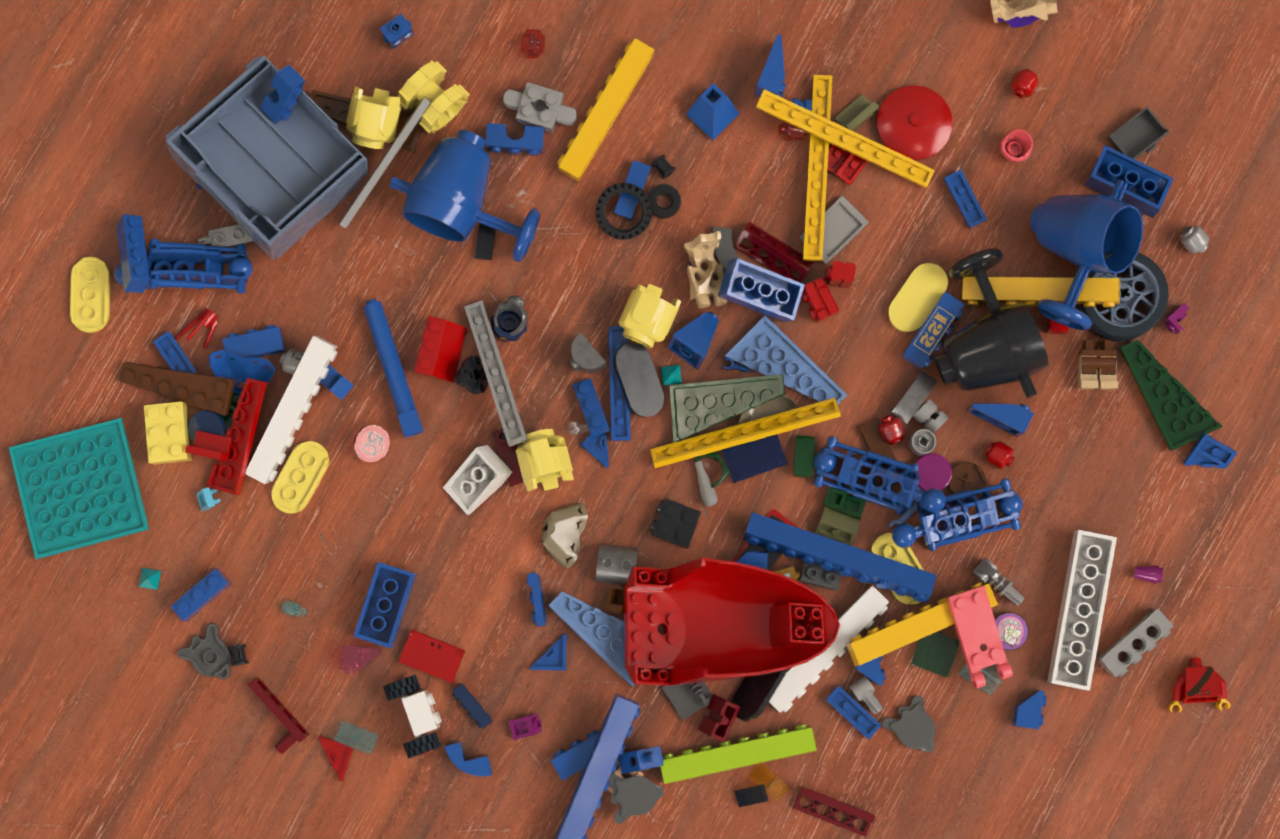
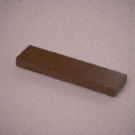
(877, 445)

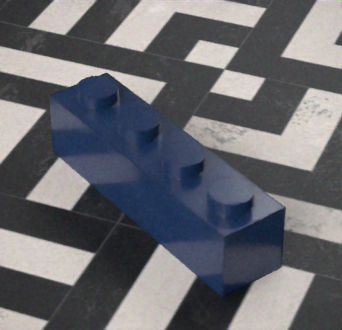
(475, 709)

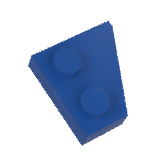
(1210, 453)

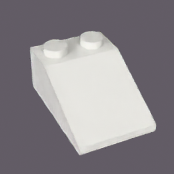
(477, 479)

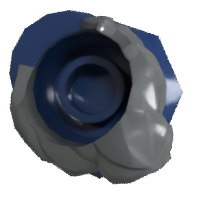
(510, 319)

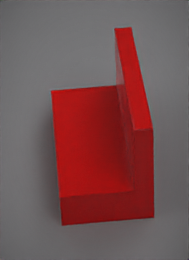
(210, 446)

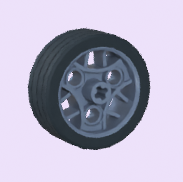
(1153, 284)

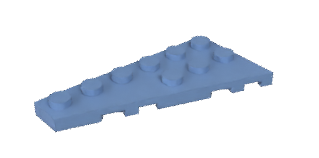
(773, 353)
(596, 629)

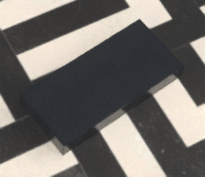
(485, 242)
(751, 795)

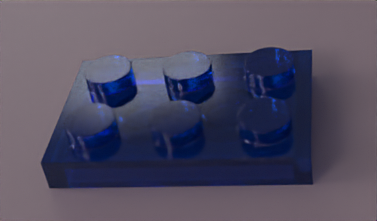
(754, 458)

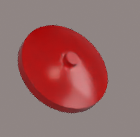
(914, 122)

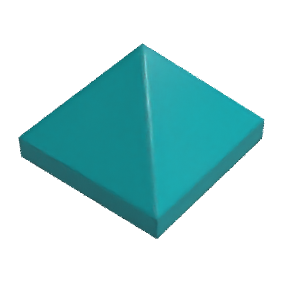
(671, 375)
(149, 578)

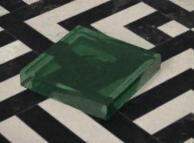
(935, 653)

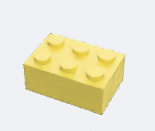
(167, 432)

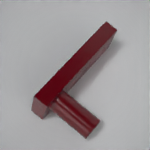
(509, 457)

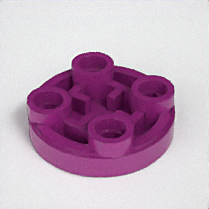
(934, 472)

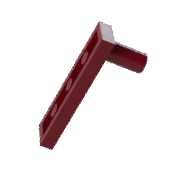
(296, 730)

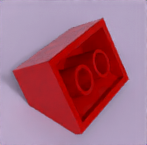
(440, 349)

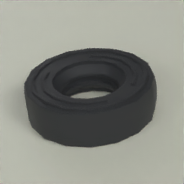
(672, 193)

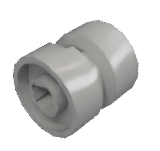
(927, 410)
(922, 442)

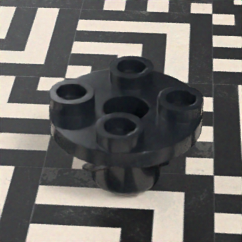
(472, 375)

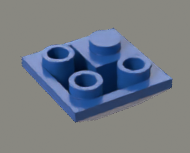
(712, 111)

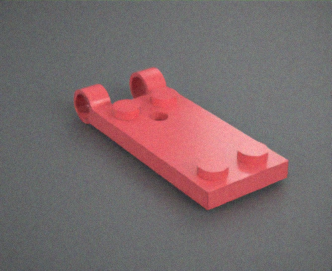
(975, 627)

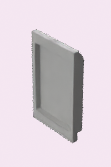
(840, 227)

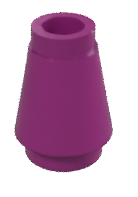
(1149, 573)

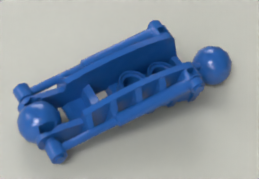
(169, 260)
(826, 461)
(1009, 504)

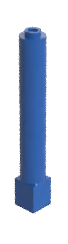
(393, 369)

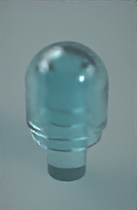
(293, 609)

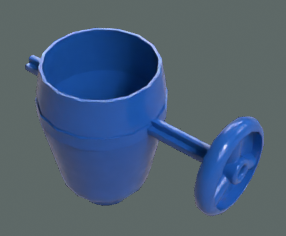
(453, 192)
(1081, 232)

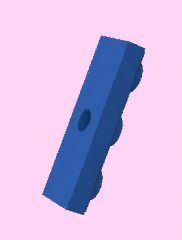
(627, 202)

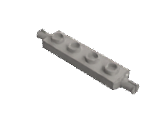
(225, 236)

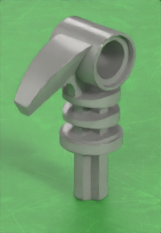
(987, 572)

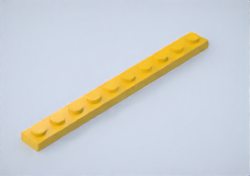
(844, 138)
(817, 173)
(745, 432)

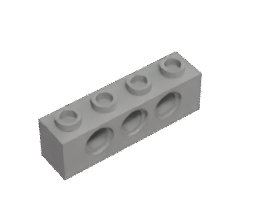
(1109, 658)

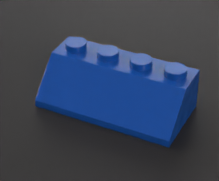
(1145, 184)

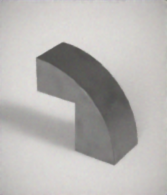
(914, 396)

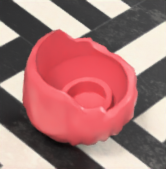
(1016, 145)

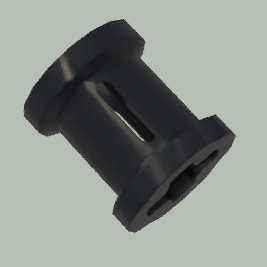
(663, 166)
(234, 651)

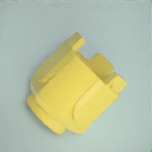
(374, 118)
(646, 316)
(544, 460)

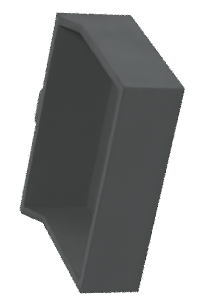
(1138, 134)

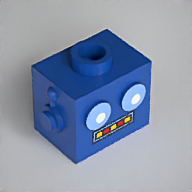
(396, 31)

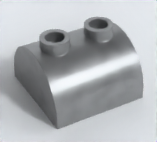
(585, 357)
(615, 563)

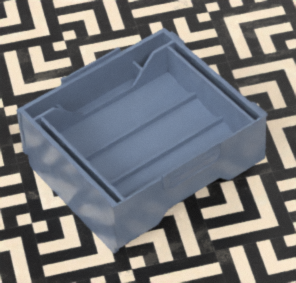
(265, 173)

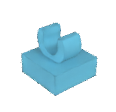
(206, 500)

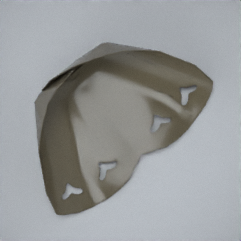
(775, 406)
(563, 532)

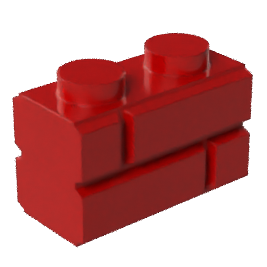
(840, 274)
(819, 300)

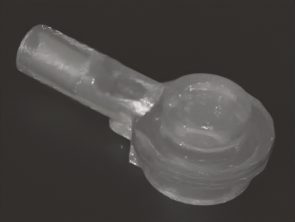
(575, 428)

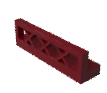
(791, 258)
(823, 799)

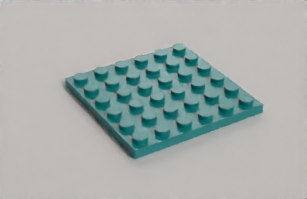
(79, 488)

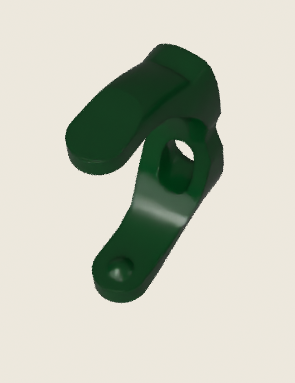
(714, 455)

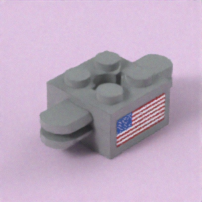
(540, 107)

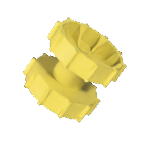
(443, 104)

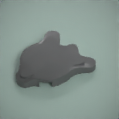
(209, 655)
(913, 727)
(634, 794)

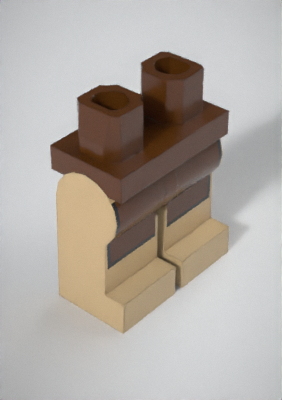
(1097, 367)

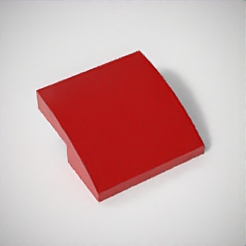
(844, 164)

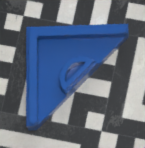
(597, 447)
(554, 657)

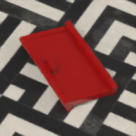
(432, 658)

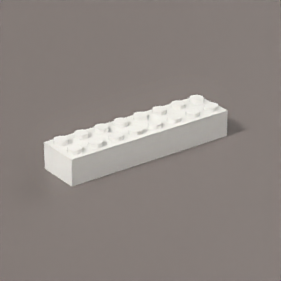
(1081, 610)

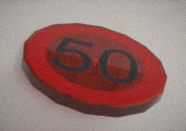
(371, 443)

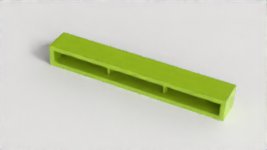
(738, 754)

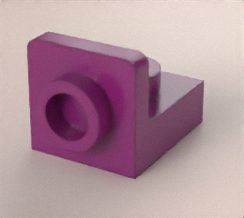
(1178, 314)
(525, 726)

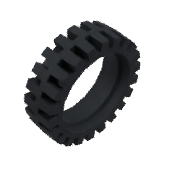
(601, 214)

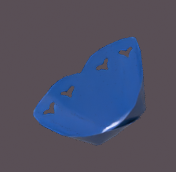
(240, 368)

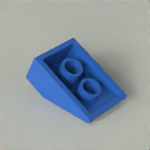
(773, 72)
(1008, 417)

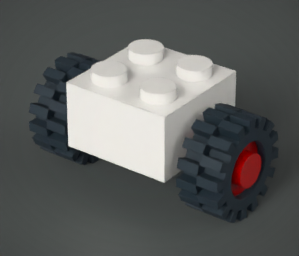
(419, 712)

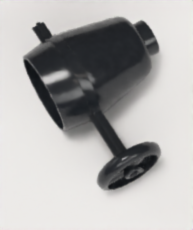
(997, 346)

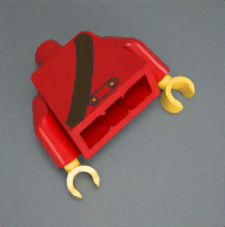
(1199, 685)

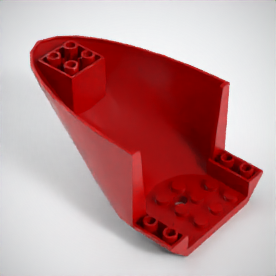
(720, 623)

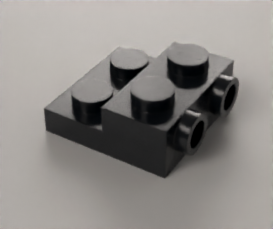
(675, 523)

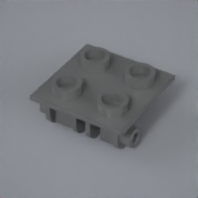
(817, 576)
(688, 697)

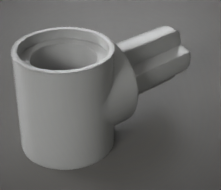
(864, 692)

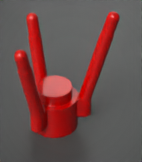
(206, 319)

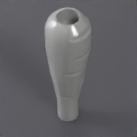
(707, 492)

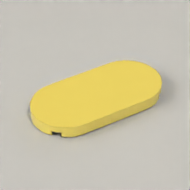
(90, 294)
(917, 297)
(300, 477)
(887, 548)

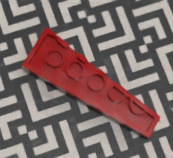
(230, 474)

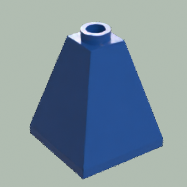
(694, 339)

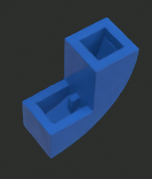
(336, 383)
(477, 767)

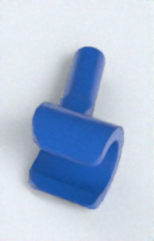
(735, 366)

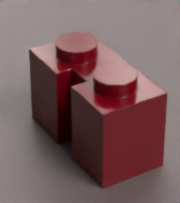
(720, 718)

